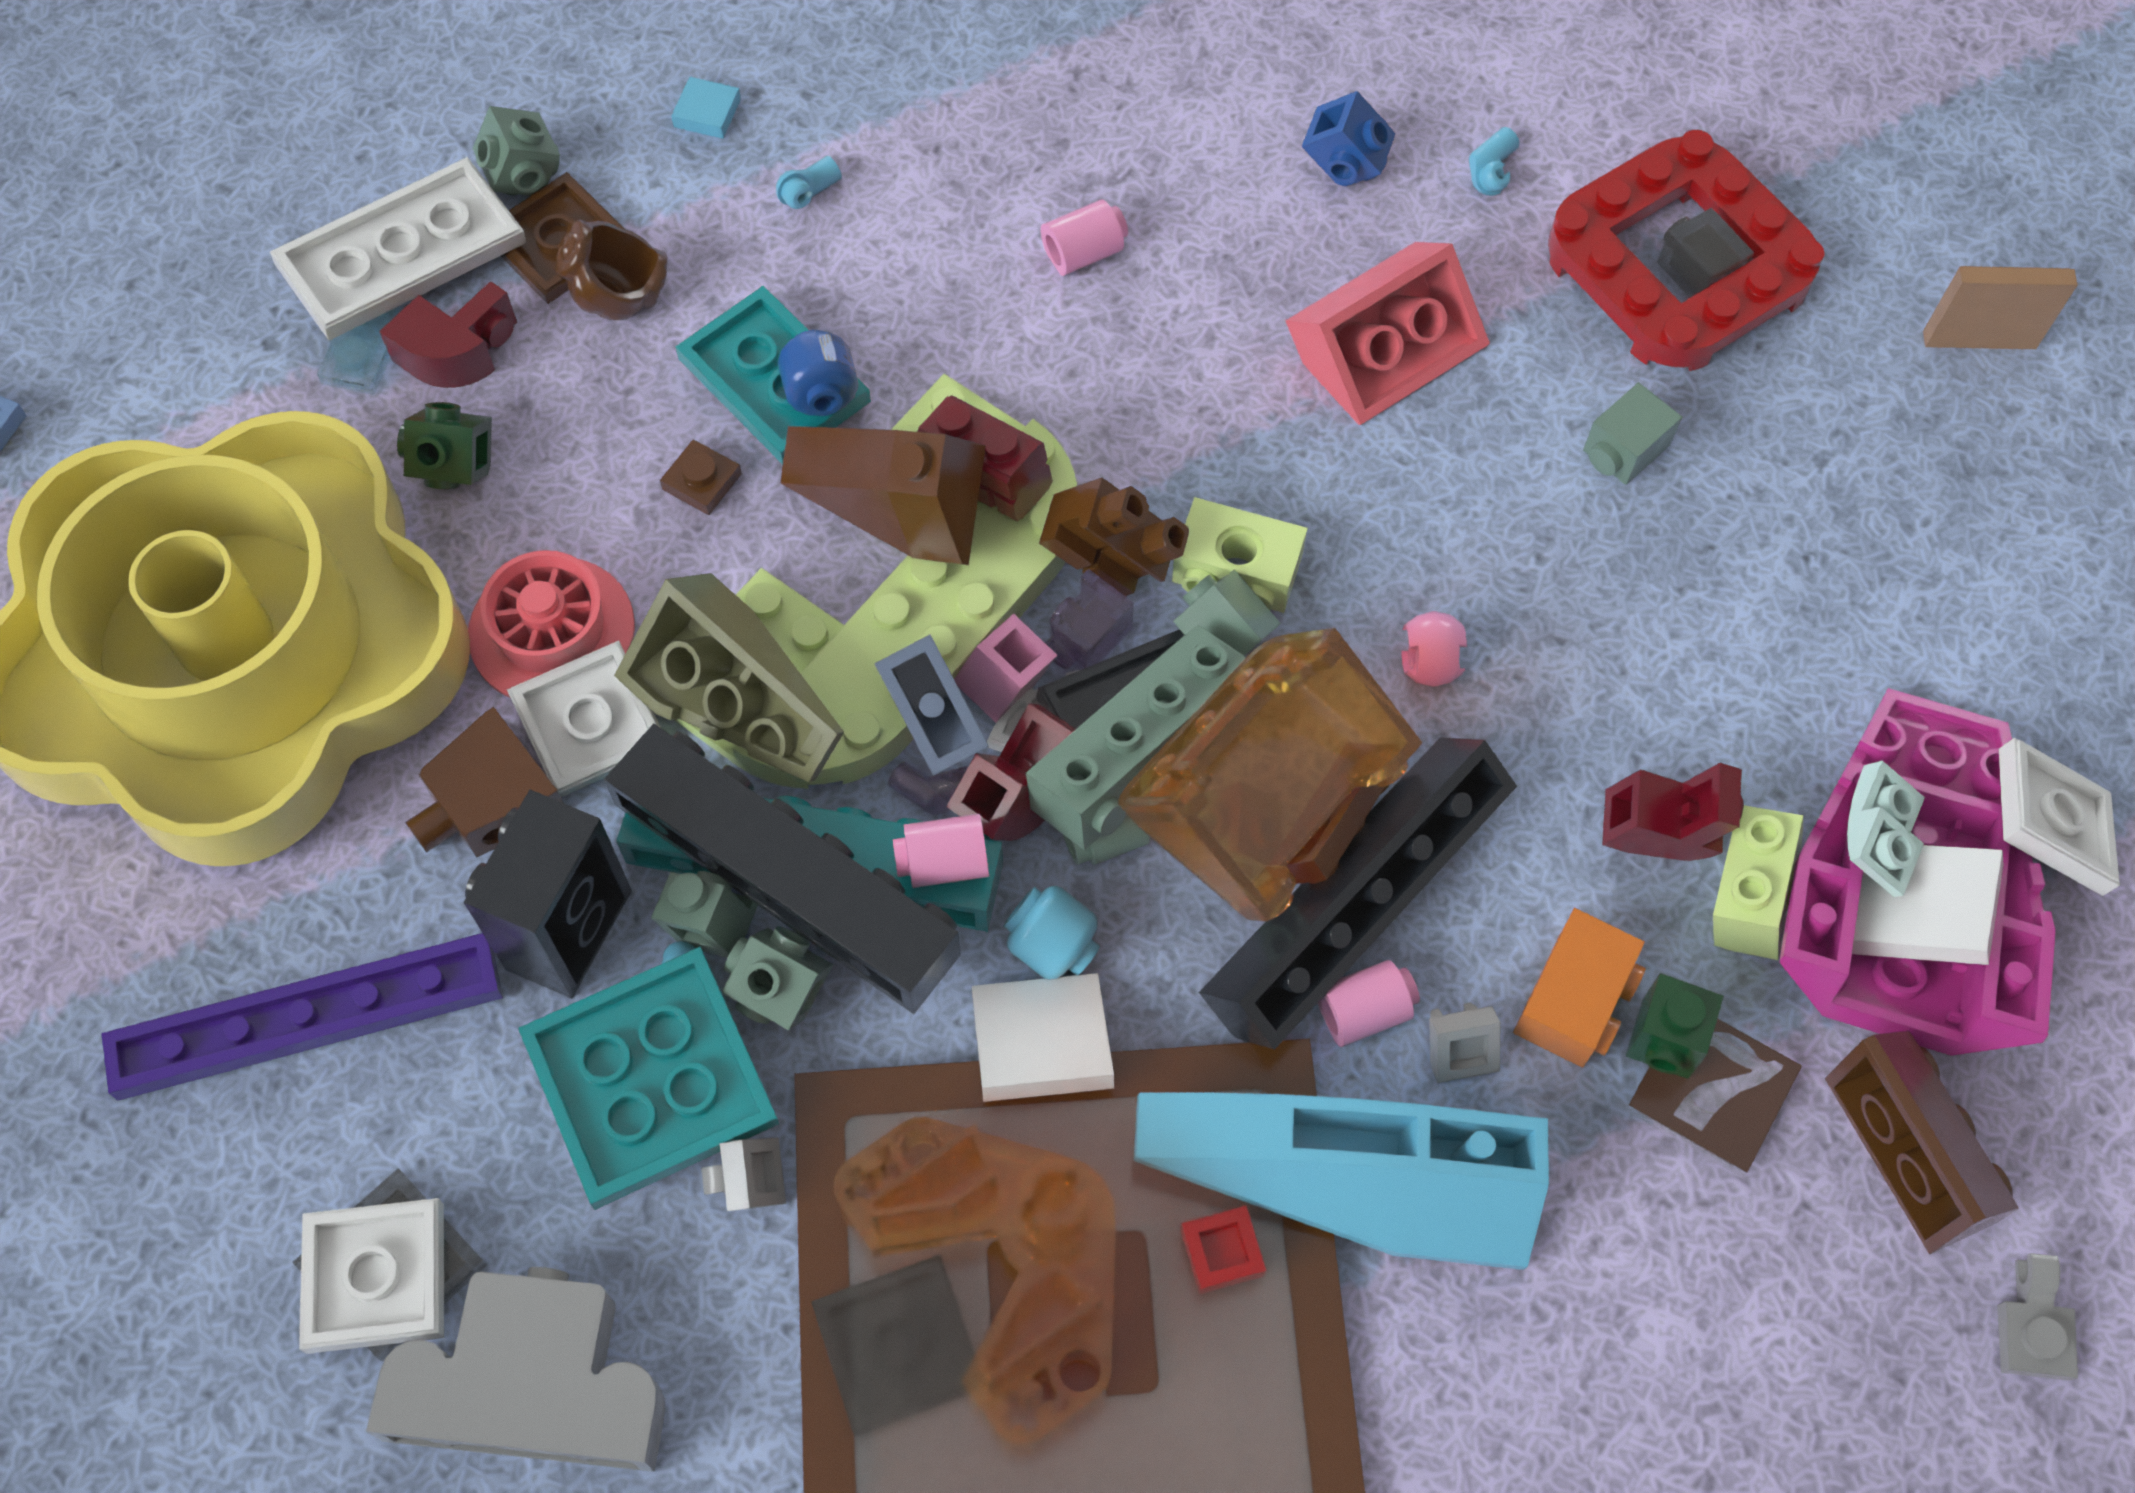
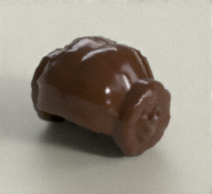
(610, 269)

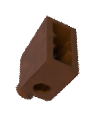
(477, 785)

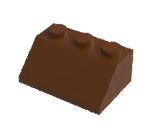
(1920, 1139)

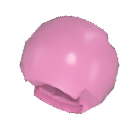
(1434, 648)

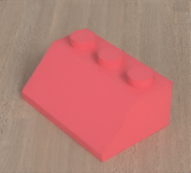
(1390, 329)

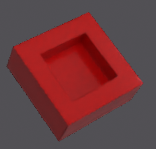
(1223, 1249)

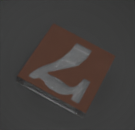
(1724, 1103)

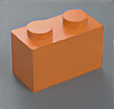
(1580, 988)

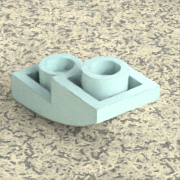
(1882, 825)

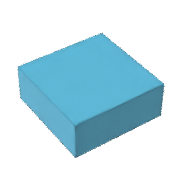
(706, 107)

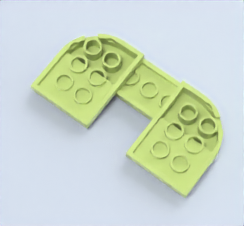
(919, 598)

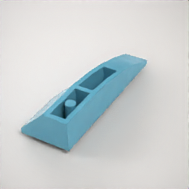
(1362, 1169)

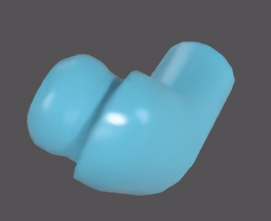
(1487, 163)

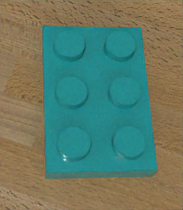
(739, 366)

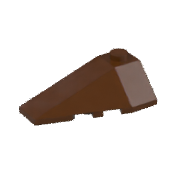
(893, 484)

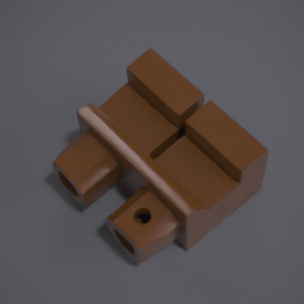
(1112, 534)

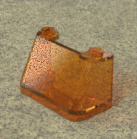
(1269, 767)

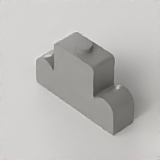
(524, 1380)

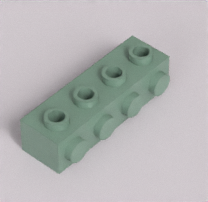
(1085, 774)

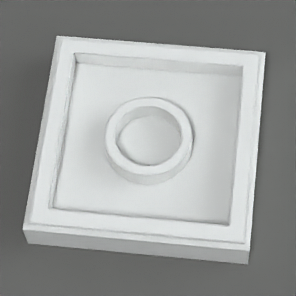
(581, 718)
(2058, 816)
(1943, 913)
(1042, 1037)
(372, 1276)

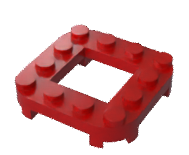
(1660, 325)

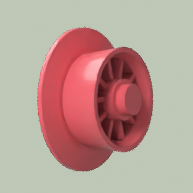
(545, 614)

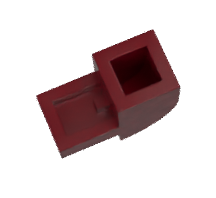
(447, 348)
(998, 784)
(1671, 817)

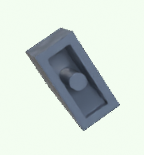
(931, 704)

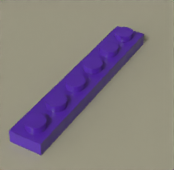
(300, 1016)

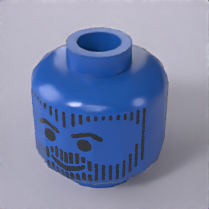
(817, 373)

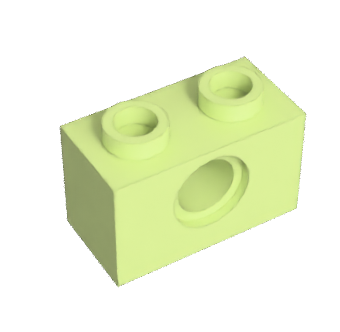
(1225, 532)
(1757, 882)

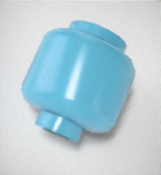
(1052, 932)

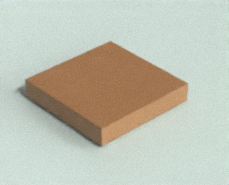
(1999, 307)

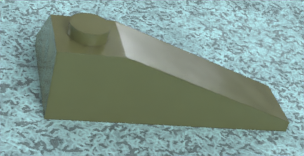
(721, 670)

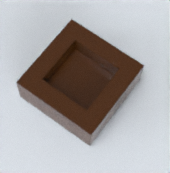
(700, 477)

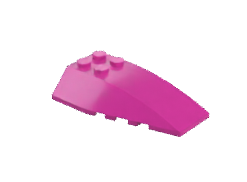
(1945, 1005)

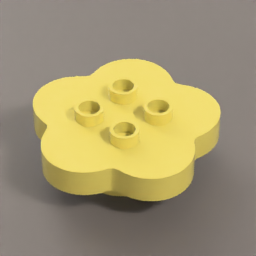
(219, 632)

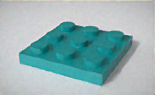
(647, 1077)

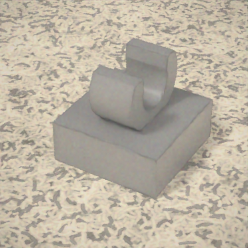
(1464, 1043)
(748, 1174)

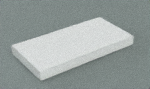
(398, 248)

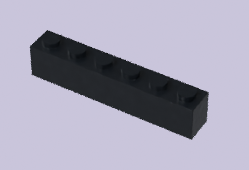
(785, 866)
(1385, 866)

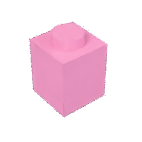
(1004, 667)

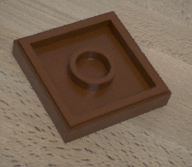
(545, 223)

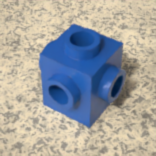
(1349, 139)

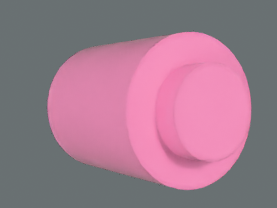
(1084, 236)
(942, 851)
(1369, 1002)

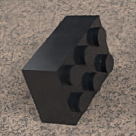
(548, 892)

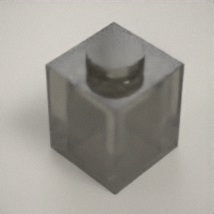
(1702, 251)

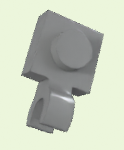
(2033, 1332)

